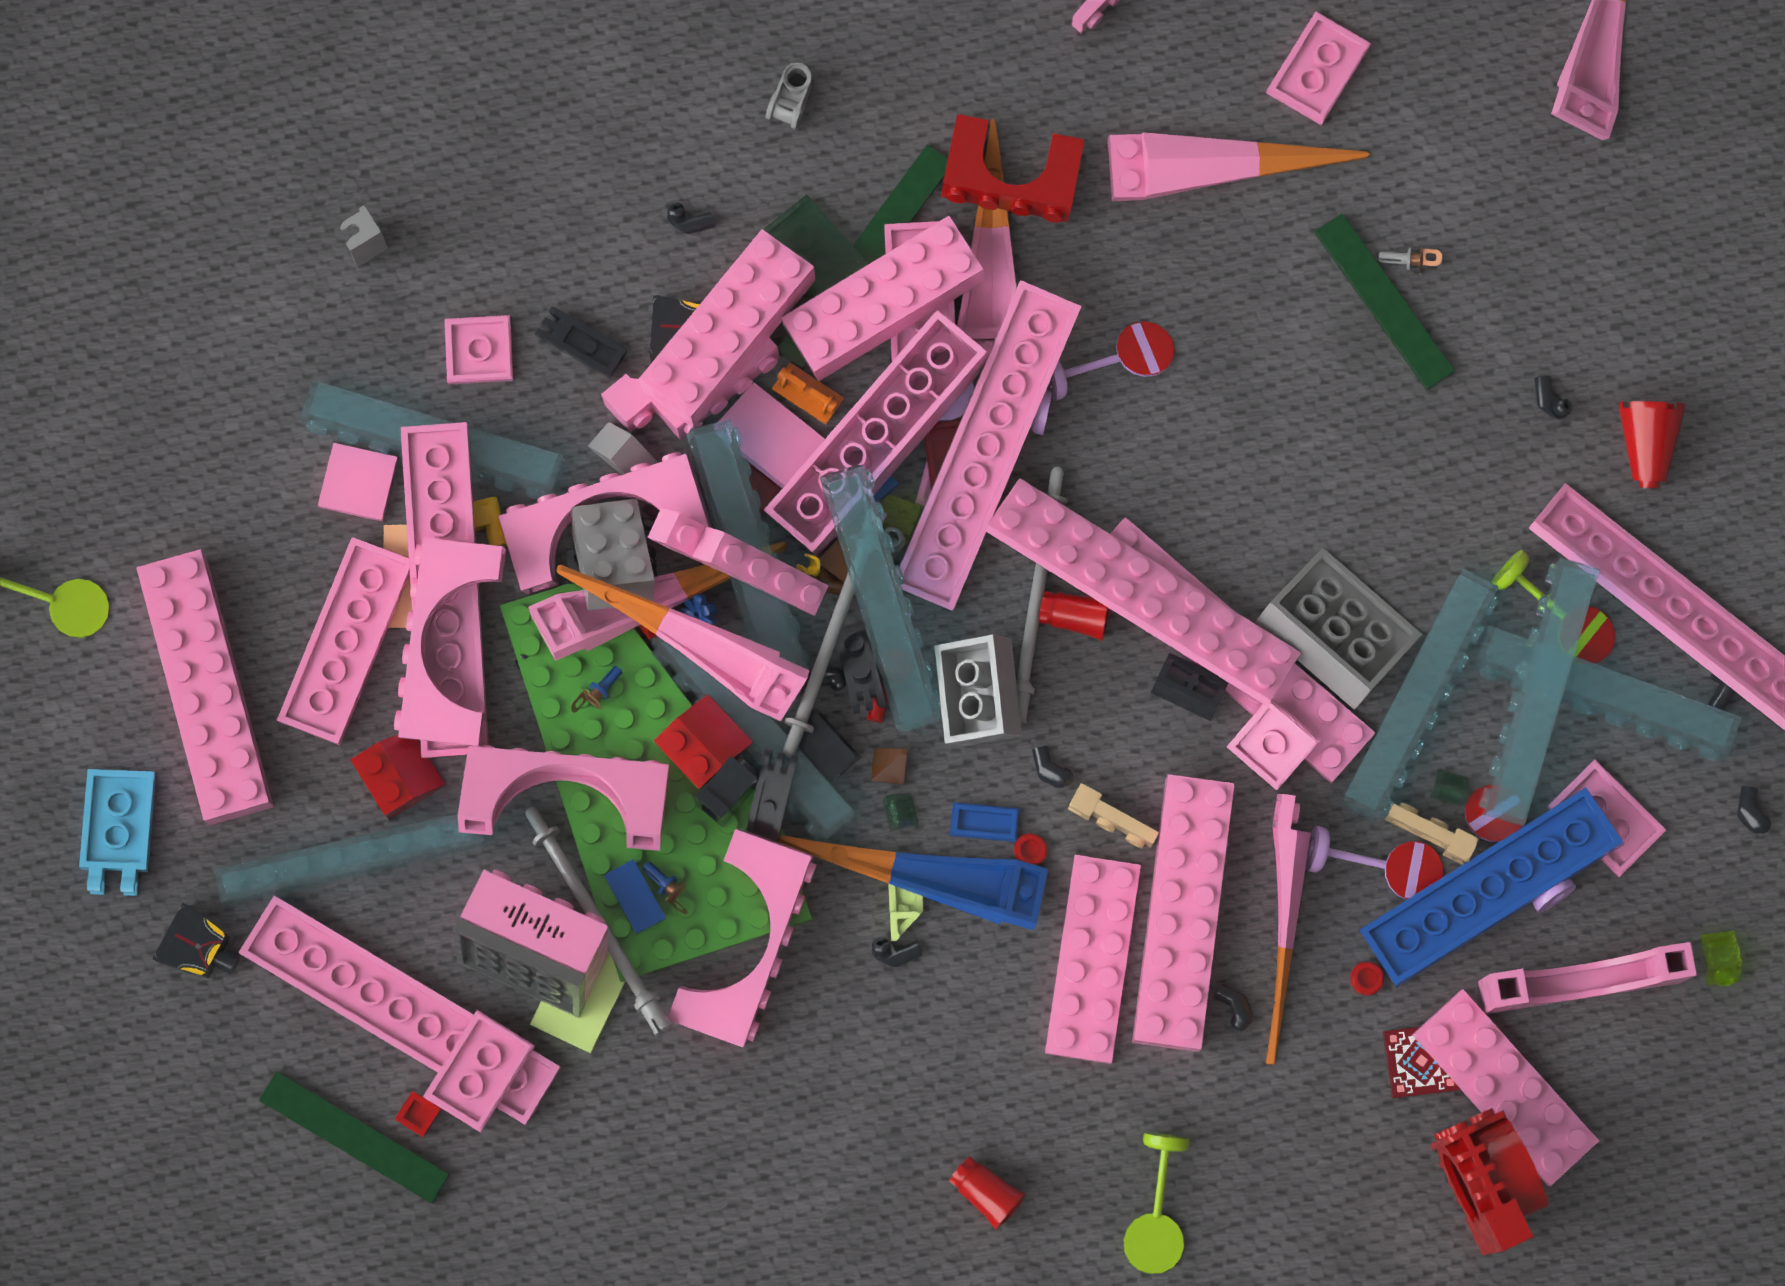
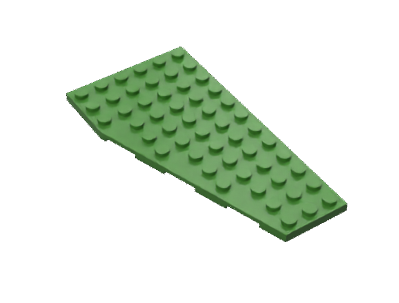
(719, 897)

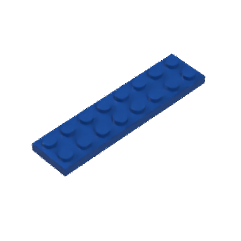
(1491, 887)

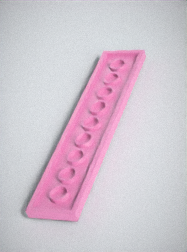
(987, 444)
(443, 508)
(1143, 591)
(1666, 600)
(1337, 727)
(378, 997)

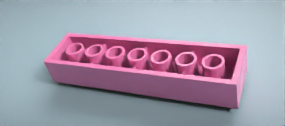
(882, 426)
(205, 687)
(1183, 913)

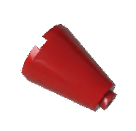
(1650, 438)

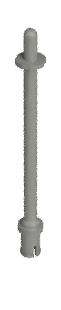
(1024, 686)
(799, 723)
(646, 1000)

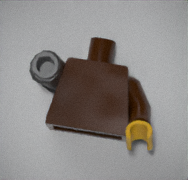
(832, 568)

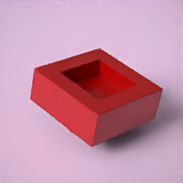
(418, 1114)

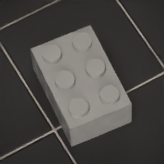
(612, 548)
(978, 690)

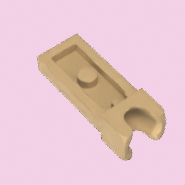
(1088, 803)
(1457, 844)

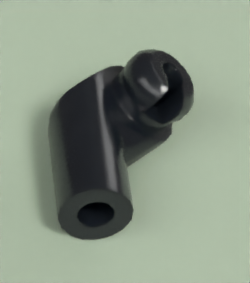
(687, 222)
(1049, 772)
(1749, 813)
(892, 954)

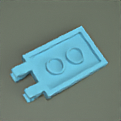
(117, 827)

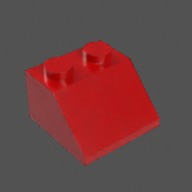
(703, 740)
(397, 774)

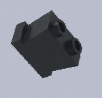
(727, 790)

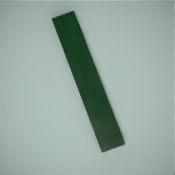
(1384, 302)
(354, 1137)

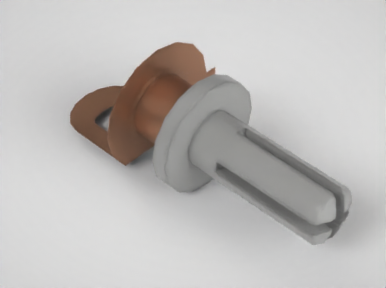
(1411, 258)

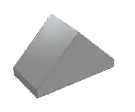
(620, 449)

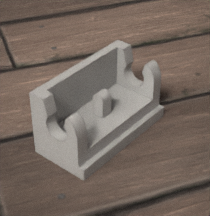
(368, 241)

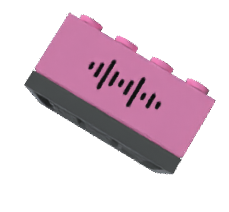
(531, 942)

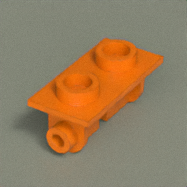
(807, 393)

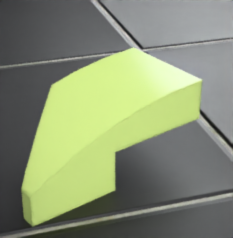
(904, 910)

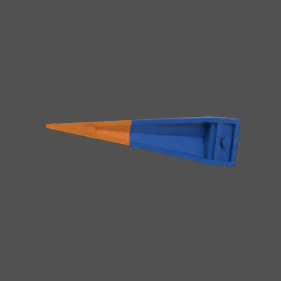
(983, 887)

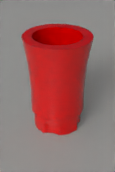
(1075, 614)
(987, 1192)

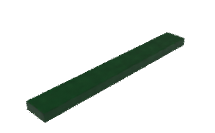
(899, 207)

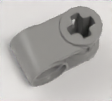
(790, 101)

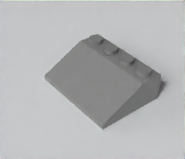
(1339, 627)

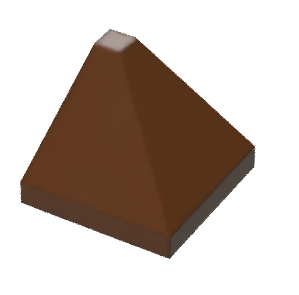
(889, 765)

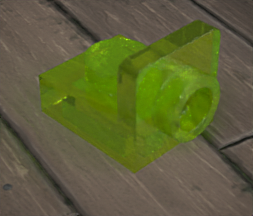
(1721, 958)

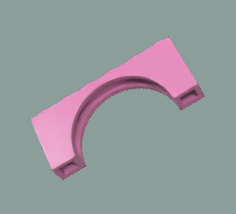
(536, 530)
(442, 572)
(499, 775)
(1623, 974)
(732, 1010)

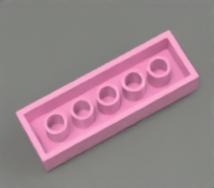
(883, 298)
(727, 329)

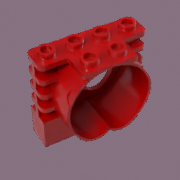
(1491, 1179)

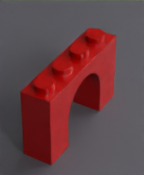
(971, 182)

